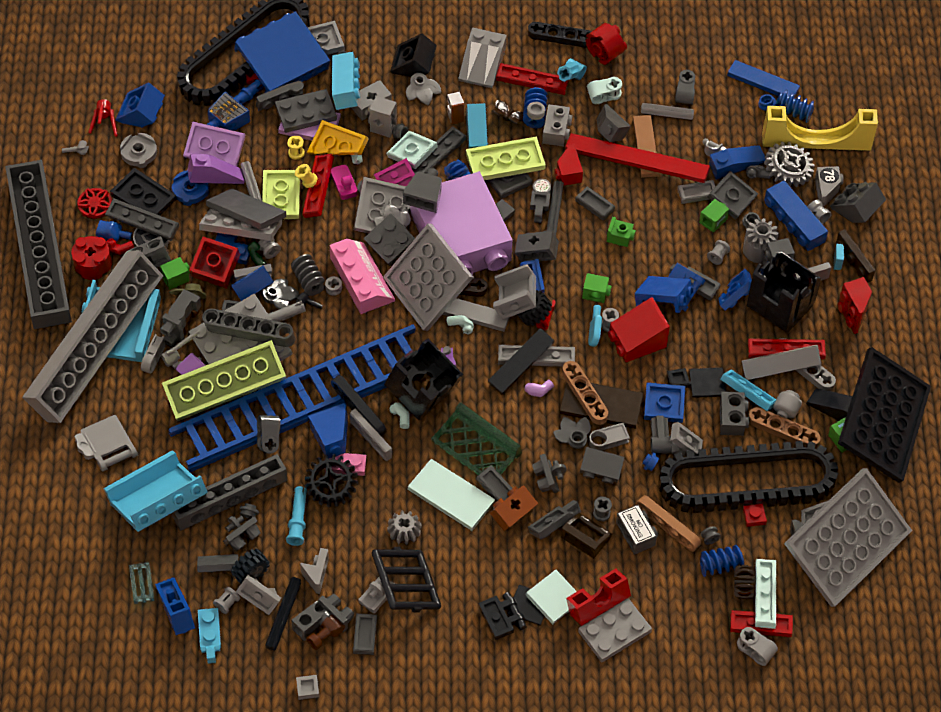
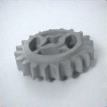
(790, 160)

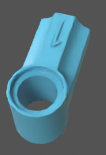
(571, 70)

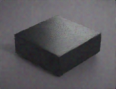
(678, 377)

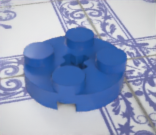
(185, 195)

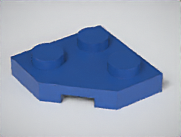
(737, 288)

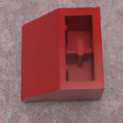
(854, 302)

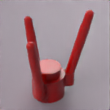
(103, 110)

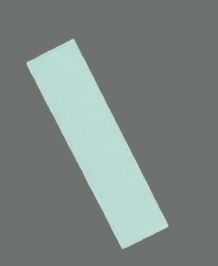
(765, 593)

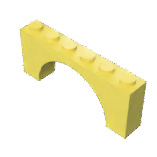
(854, 135)

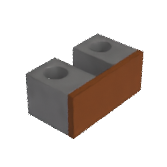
(455, 108)

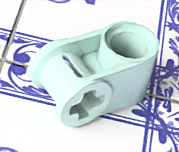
(603, 91)

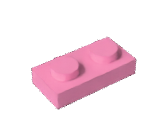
(356, 460)

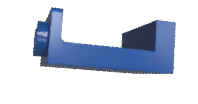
(665, 290)

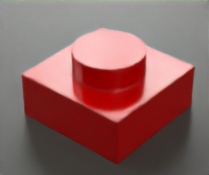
(754, 515)

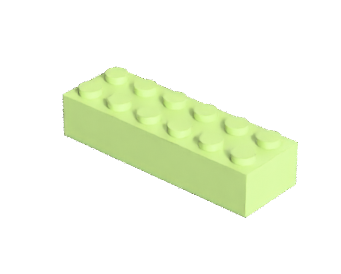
(224, 380)

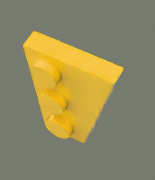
(336, 141)

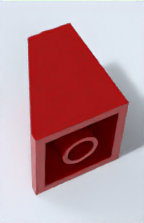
(639, 331)

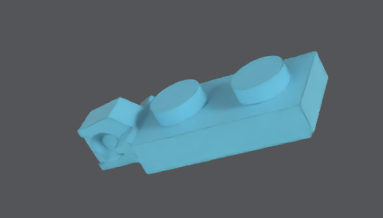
(209, 632)

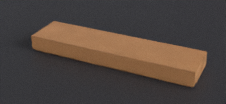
(645, 139)

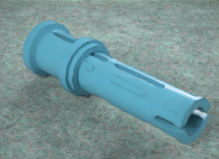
(297, 524)

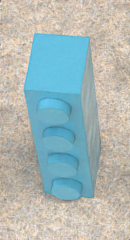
(345, 80)

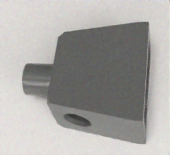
(424, 191)

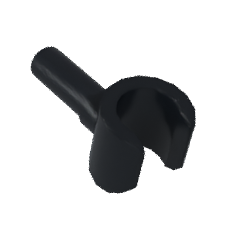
(304, 297)

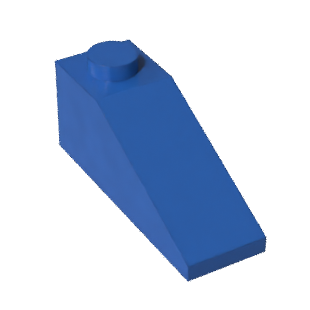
(735, 160)
(175, 606)

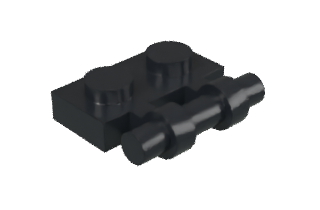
(497, 619)

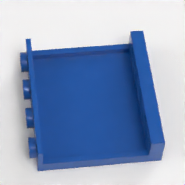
(283, 52)

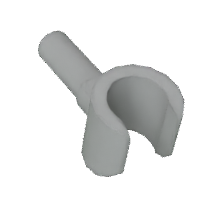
(81, 148)

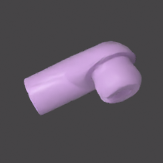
(538, 390)

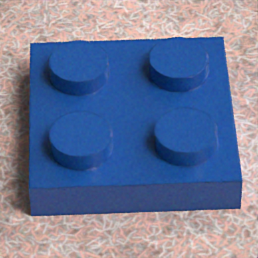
(664, 401)

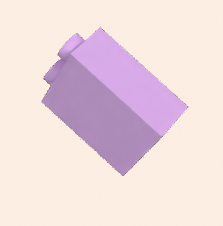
(469, 223)

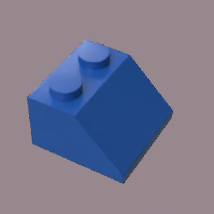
(141, 106)

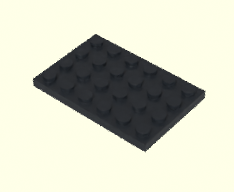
(884, 415)

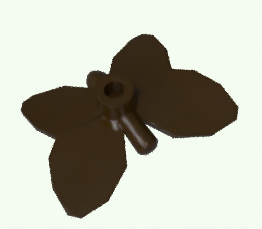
(502, 110)

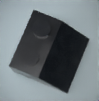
(414, 56)

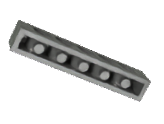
(232, 491)

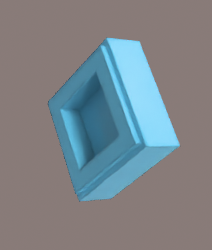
(838, 256)

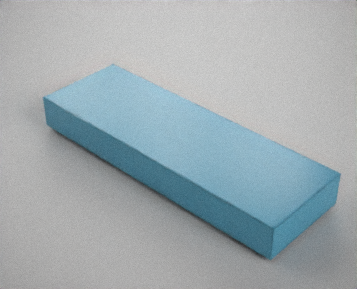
(751, 391)

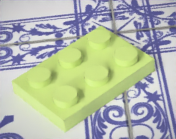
(282, 190)

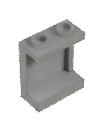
(516, 291)

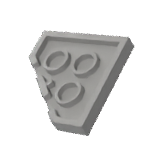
(372, 202)

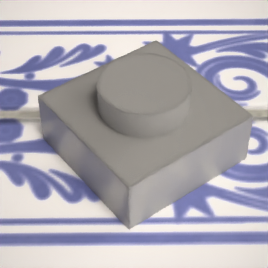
(307, 687)

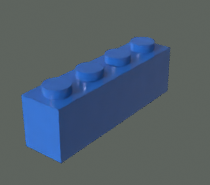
(795, 216)

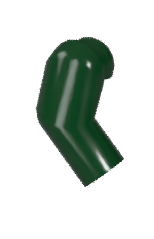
(255, 257)

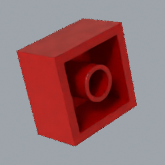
(214, 262)

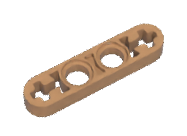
(587, 391)
(785, 425)
(669, 523)

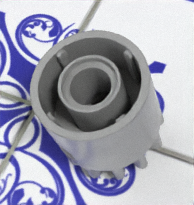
(756, 239)

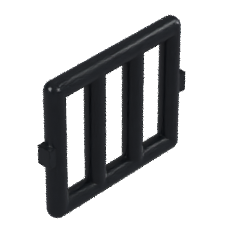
(415, 606)

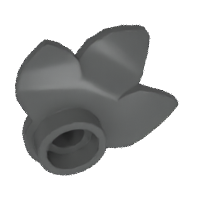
(279, 293)
(571, 430)

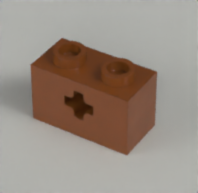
(523, 504)

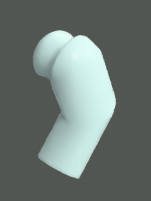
(463, 321)
(398, 408)

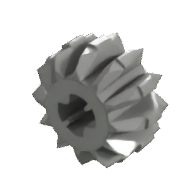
(404, 527)

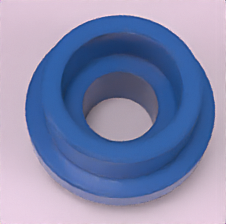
(766, 100)
(650, 461)

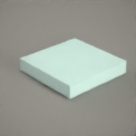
(413, 147)
(551, 596)

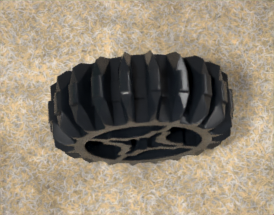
(338, 479)

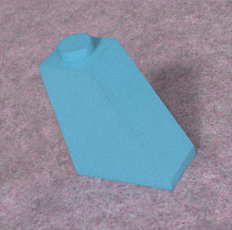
(476, 125)

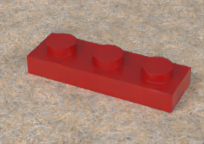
(743, 619)

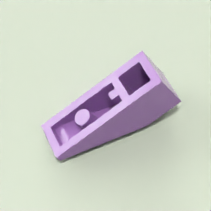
(209, 169)

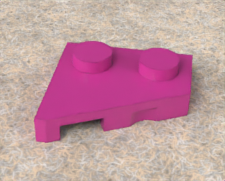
(399, 173)

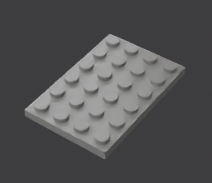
(848, 537)

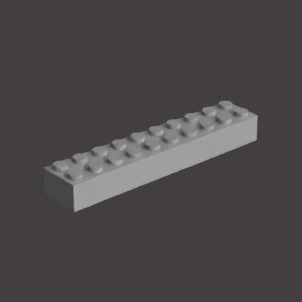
(92, 336)

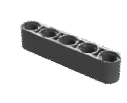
(242, 321)

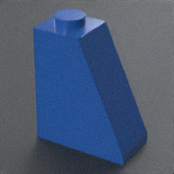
(330, 429)

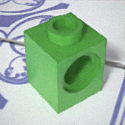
(596, 288)

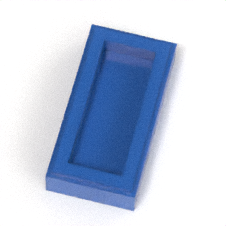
(252, 283)

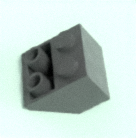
(858, 201)

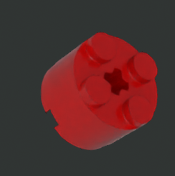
(605, 43)
(91, 257)

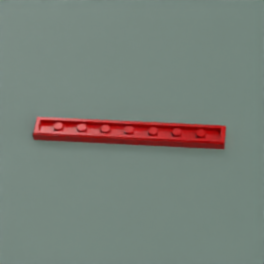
(639, 158)

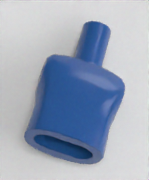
(111, 230)

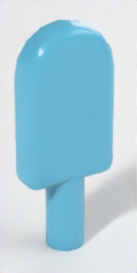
(595, 327)

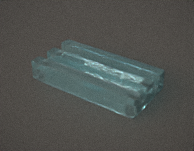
(143, 597)

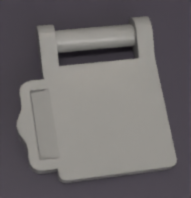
(103, 439)

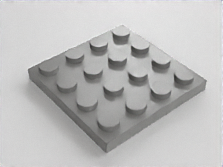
(428, 277)
(219, 346)

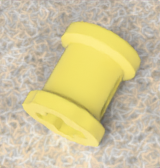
(296, 147)
(304, 173)

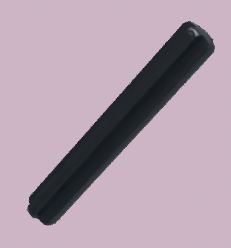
(283, 613)

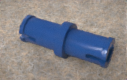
(247, 93)

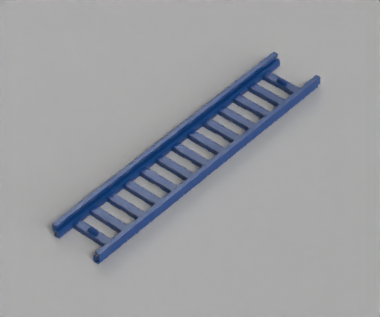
(295, 419)

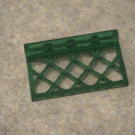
(483, 428)

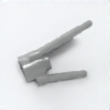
(171, 356)

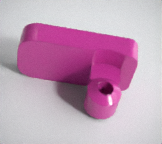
(344, 182)

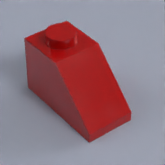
(569, 167)

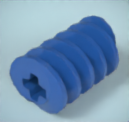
(534, 95)
(795, 106)
(721, 559)

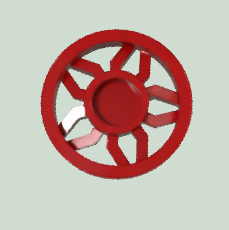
(94, 203)

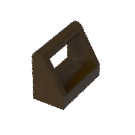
(581, 540)

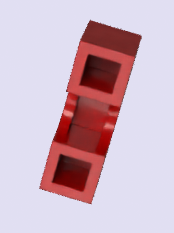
(612, 591)

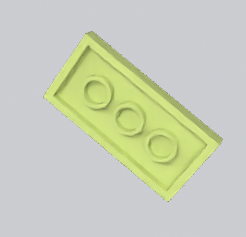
(506, 158)

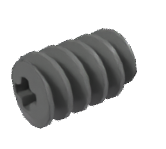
(308, 274)

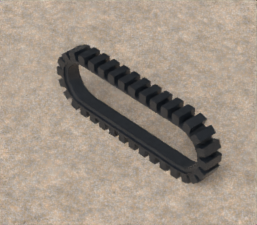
(225, 40)
(679, 462)

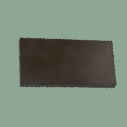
(621, 404)

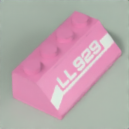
(360, 275)

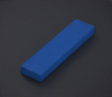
(761, 79)

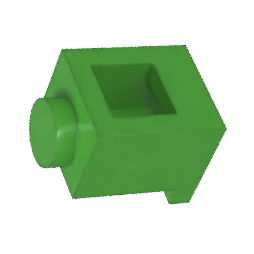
(620, 232)

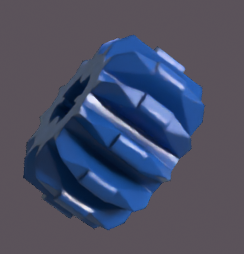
(455, 170)

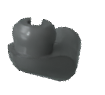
(753, 171)

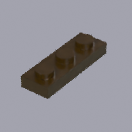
(855, 256)

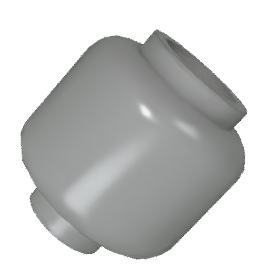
(787, 404)

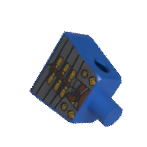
(228, 113)

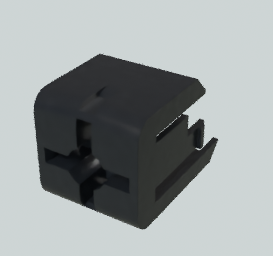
(415, 367)

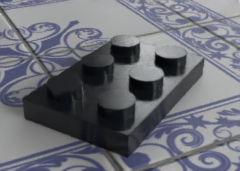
(143, 193)

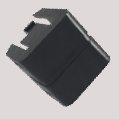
(781, 296)

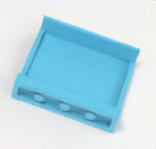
(137, 336)
(154, 491)

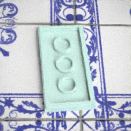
(451, 494)

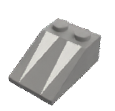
(482, 57)

